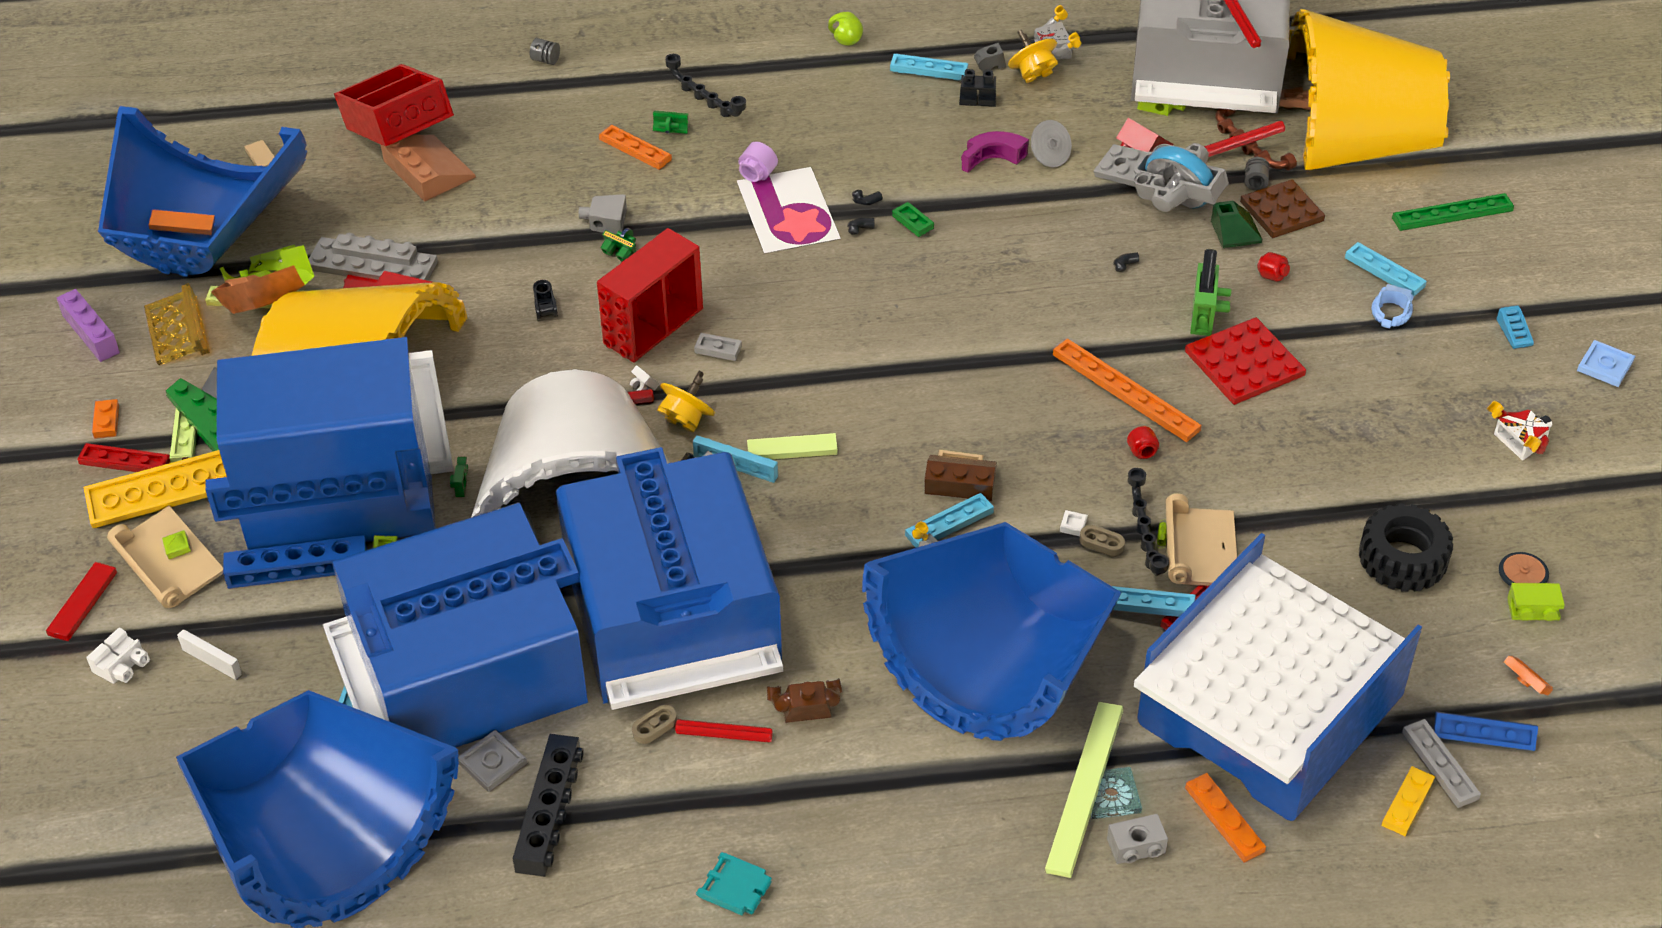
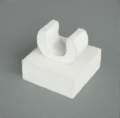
(643, 379)

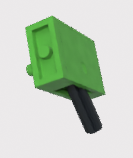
(1205, 295)

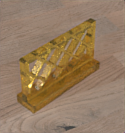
(192, 321)

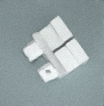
(117, 656)

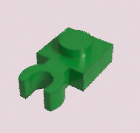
(459, 479)

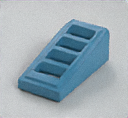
(1514, 315)

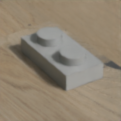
(718, 346)

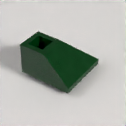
(1234, 225)

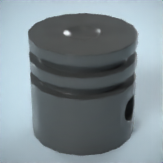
(547, 51)
(1257, 173)

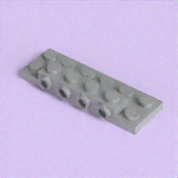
(370, 257)

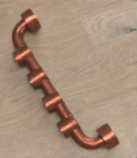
(1287, 161)

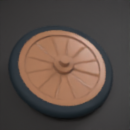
(1523, 568)

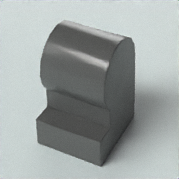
(989, 57)

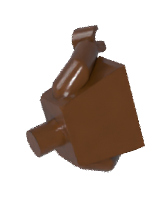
(806, 700)

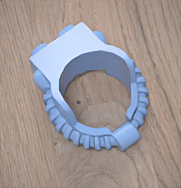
(1397, 296)

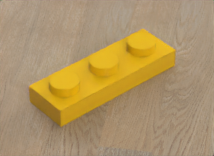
(1408, 801)

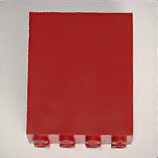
(394, 104)
(650, 295)

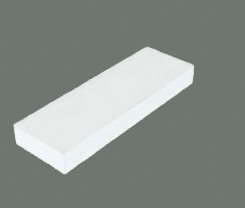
(209, 654)

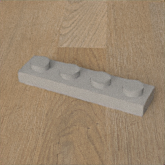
(1441, 763)

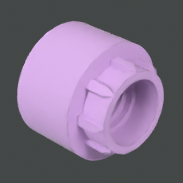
(757, 162)

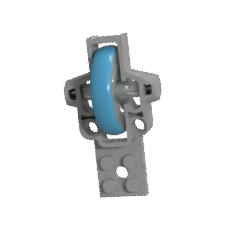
(1190, 182)

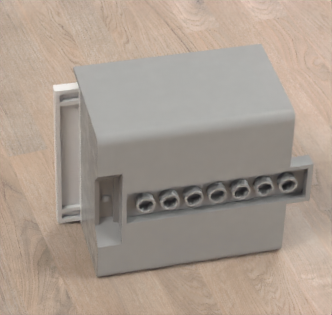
(1202, 59)

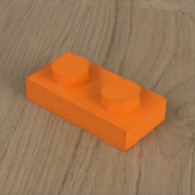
(105, 418)

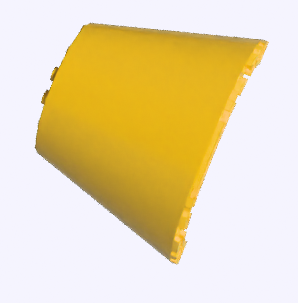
(1368, 92)
(354, 315)

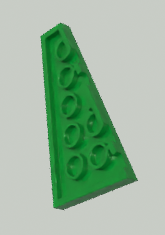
(198, 408)

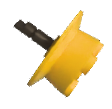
(1035, 58)
(683, 405)

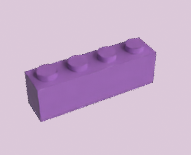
(88, 325)

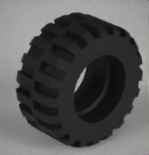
(1400, 568)

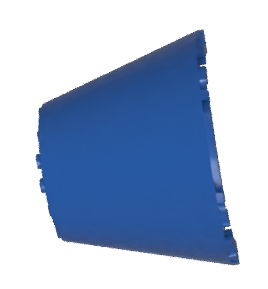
(163, 176)
(985, 627)
(319, 806)

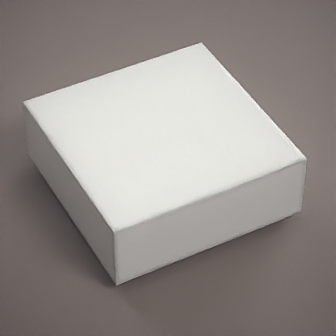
(1073, 523)

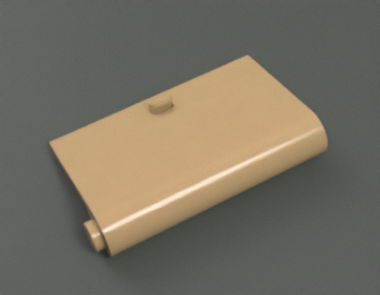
(1197, 541)
(166, 578)

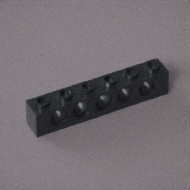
(558, 767)

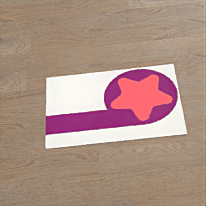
(788, 210)

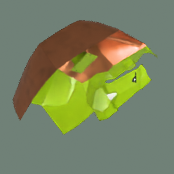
(264, 287)

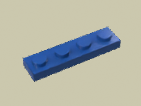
(1486, 731)

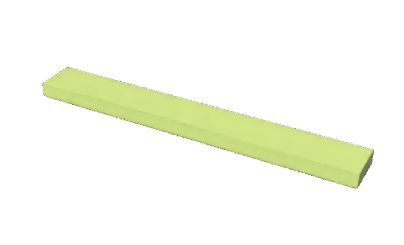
(1084, 790)

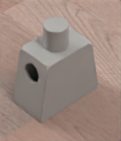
(605, 213)

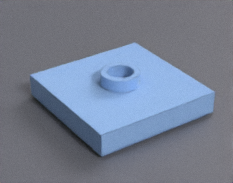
(1606, 363)

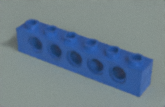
(288, 561)

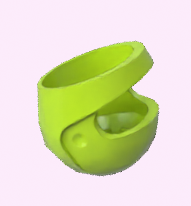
(849, 29)

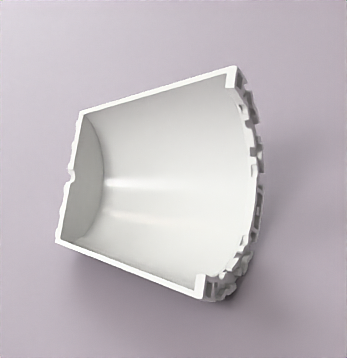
(559, 428)

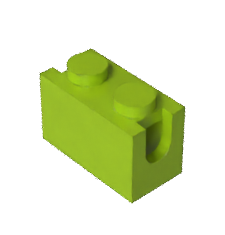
(1535, 601)

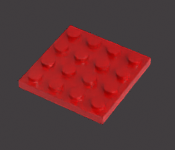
(1245, 360)

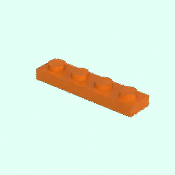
(1225, 817)

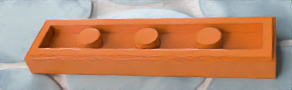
(635, 147)

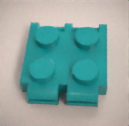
(736, 886)

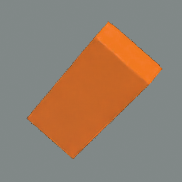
(181, 222)

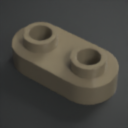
(1102, 540)
(653, 725)

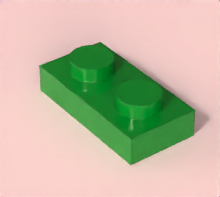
(913, 219)

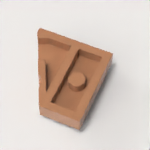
(1294, 98)

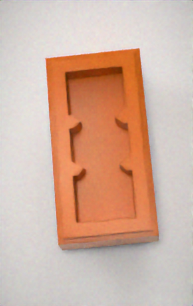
(1528, 676)

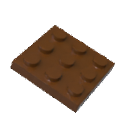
(1282, 208)

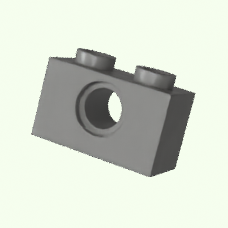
(1146, 829)

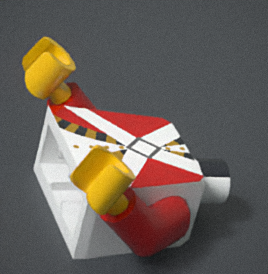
(1521, 430)

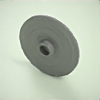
(1051, 143)

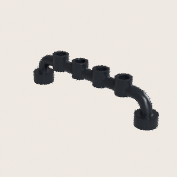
(727, 108)
(1154, 560)

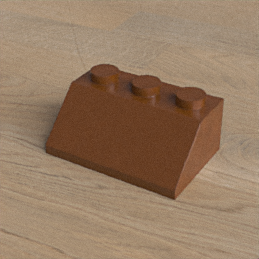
(959, 477)

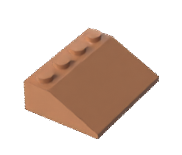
(426, 165)

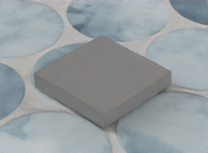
(492, 760)

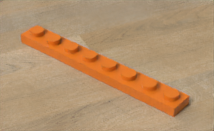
(1127, 390)

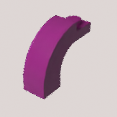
(994, 145)

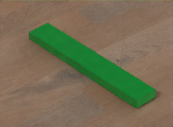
(1452, 212)

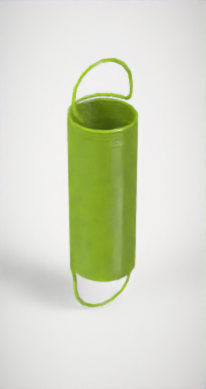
(1162, 534)

